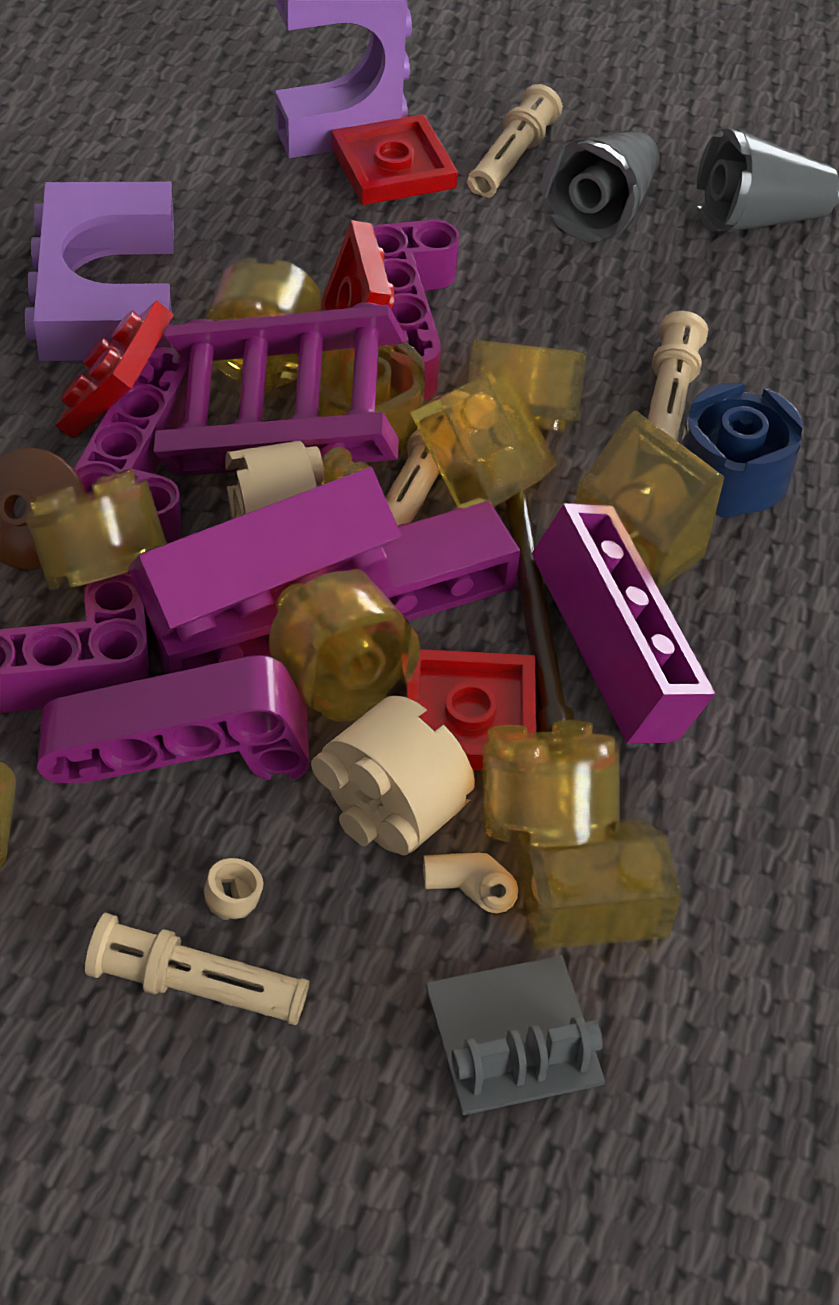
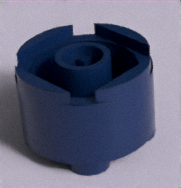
(747, 441)

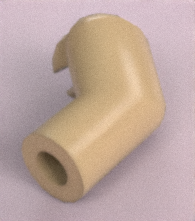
(475, 875)

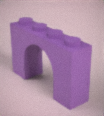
(360, 97)
(81, 225)

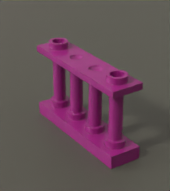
(362, 431)

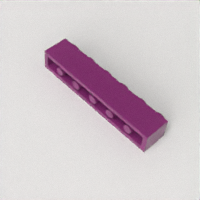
(426, 571)

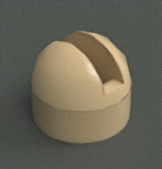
(245, 886)

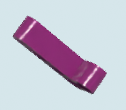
(416, 260)
(128, 434)
(76, 656)
(179, 719)

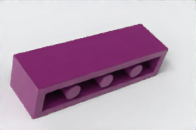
(263, 553)
(621, 624)

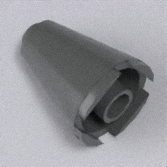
(599, 183)
(761, 184)

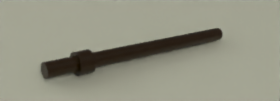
(537, 617)

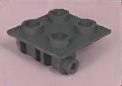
(515, 1035)

